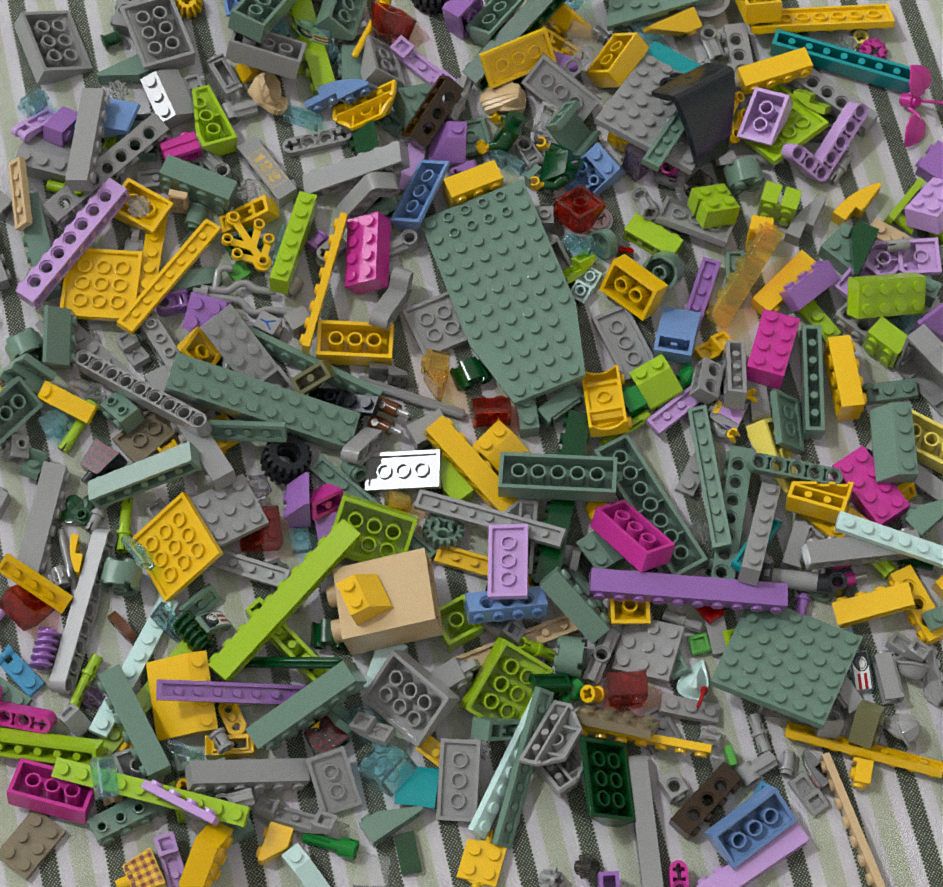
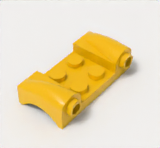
(605, 403)

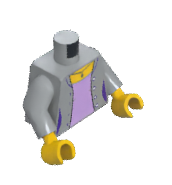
(726, 421)

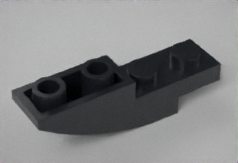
(363, 404)

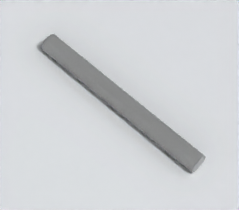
(66, 557)

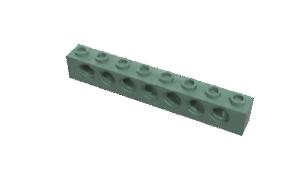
(736, 456)

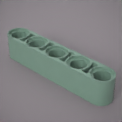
(785, 469)

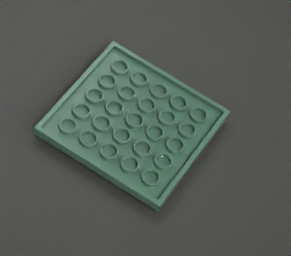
(787, 663)

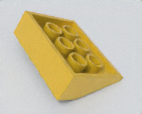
(181, 718)

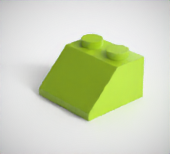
(656, 382)

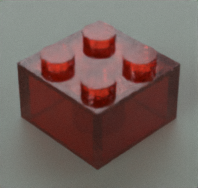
(626, 689)

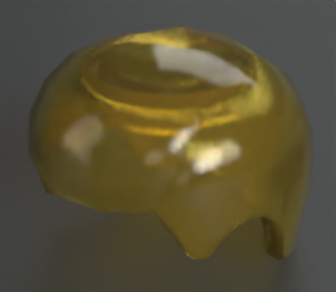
(398, 501)

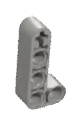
(367, 192)
(393, 299)

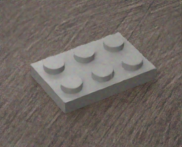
(333, 780)

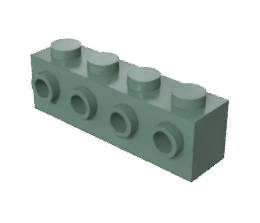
(575, 604)
(123, 818)

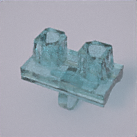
(578, 242)

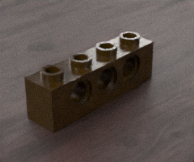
(424, 115)
(722, 775)

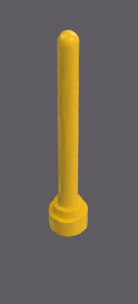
(357, 50)

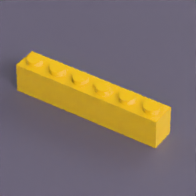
(467, 462)

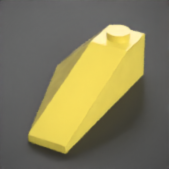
(762, 439)

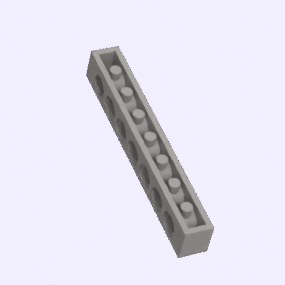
(152, 124)

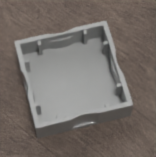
(924, 361)

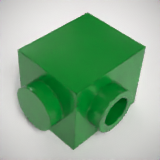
(634, 401)

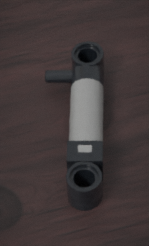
(806, 580)

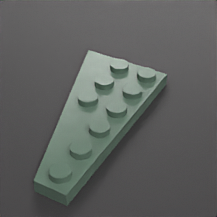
(626, 11)

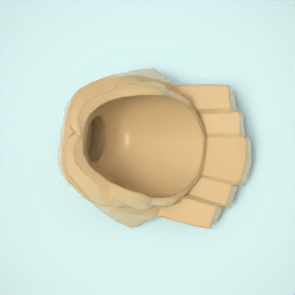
(267, 93)
(504, 98)

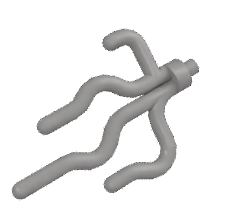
(222, 293)

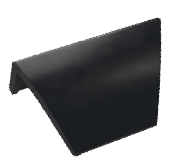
(704, 106)

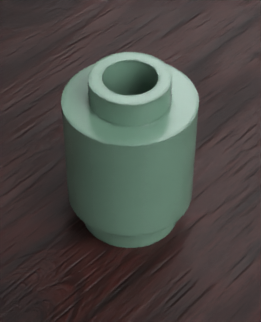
(195, 216)
(354, 471)

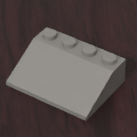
(158, 34)
(52, 45)
(45, 159)
(410, 695)

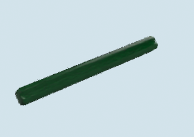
(294, 662)

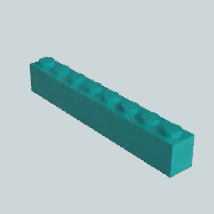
(845, 61)

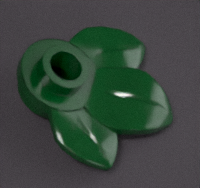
(75, 509)

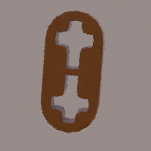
(122, 627)

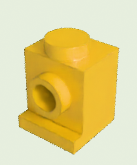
(861, 773)

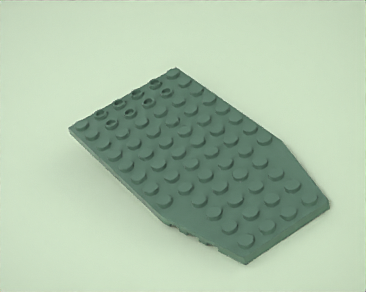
(509, 291)

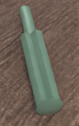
(578, 578)

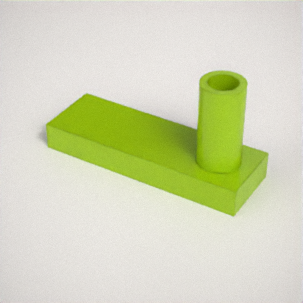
(896, 216)

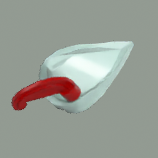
(694, 684)

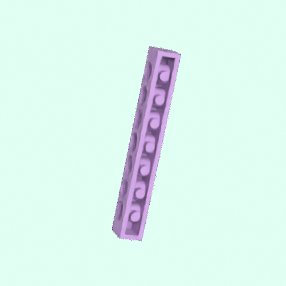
(72, 252)

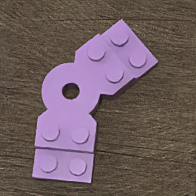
(921, 258)

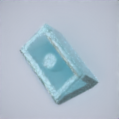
(303, 117)
(104, 777)

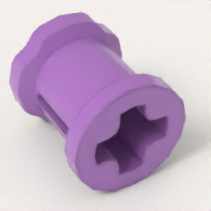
(316, 241)

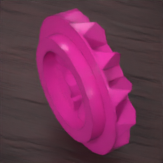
(874, 44)

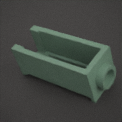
(560, 404)

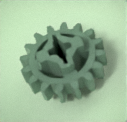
(443, 531)

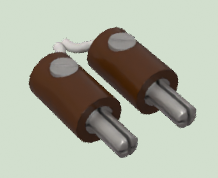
(390, 408)

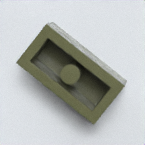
(313, 377)
(866, 724)

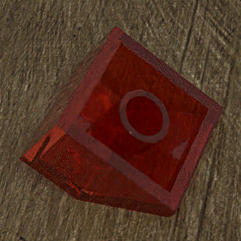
(391, 20)
(578, 209)
(490, 410)
(267, 538)
(24, 607)

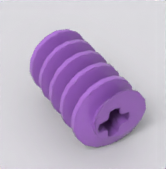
(44, 648)

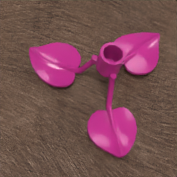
(919, 81)

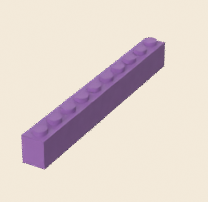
(687, 590)

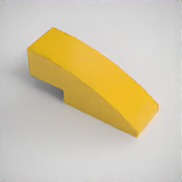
(855, 204)

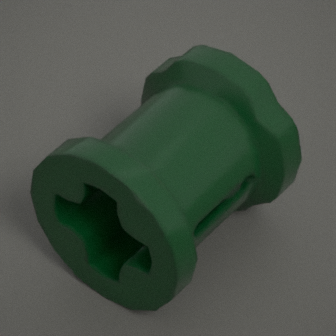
(111, 39)

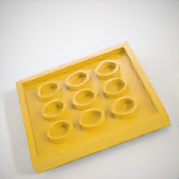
(102, 284)
(178, 546)

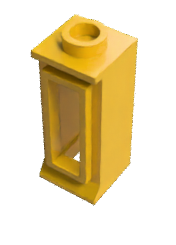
(248, 752)

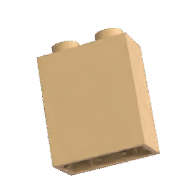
(412, 592)

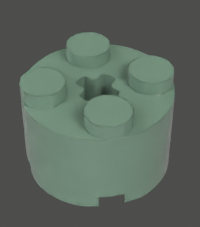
(744, 175)
(670, 263)
(25, 342)
(121, 577)
(571, 656)

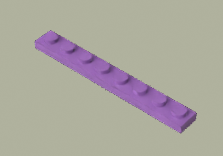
(224, 692)

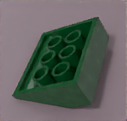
(607, 782)

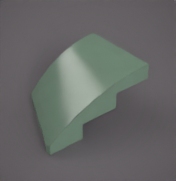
(30, 370)

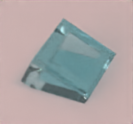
(332, 52)

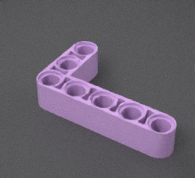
(831, 147)

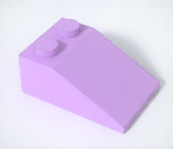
(765, 116)

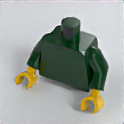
(506, 133)
(558, 167)

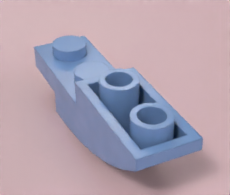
(344, 90)

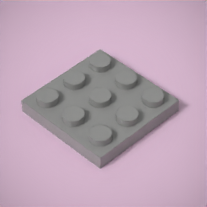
(435, 324)
(231, 511)
(649, 649)

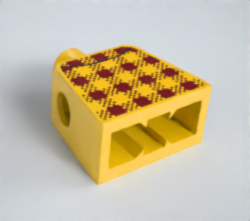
(142, 872)

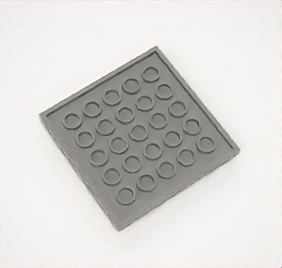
(640, 116)

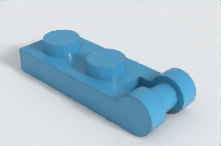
(20, 672)

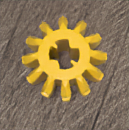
(189, 8)

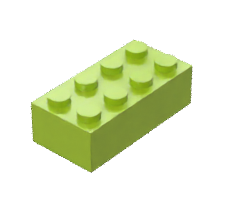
(886, 295)

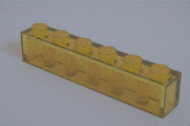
(745, 275)

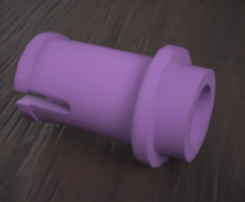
(802, 603)

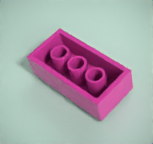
(367, 253)
(771, 348)
(875, 501)
(632, 535)
(38, 791)

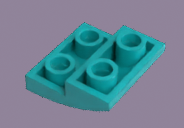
(419, 788)

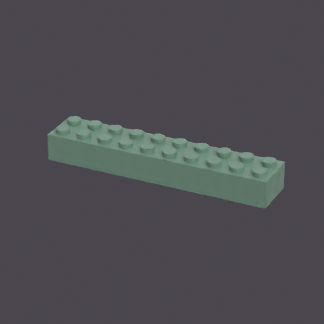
(260, 401)

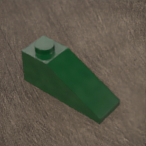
(860, 245)

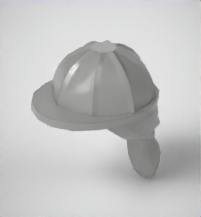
(904, 728)

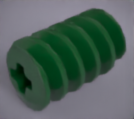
(191, 634)

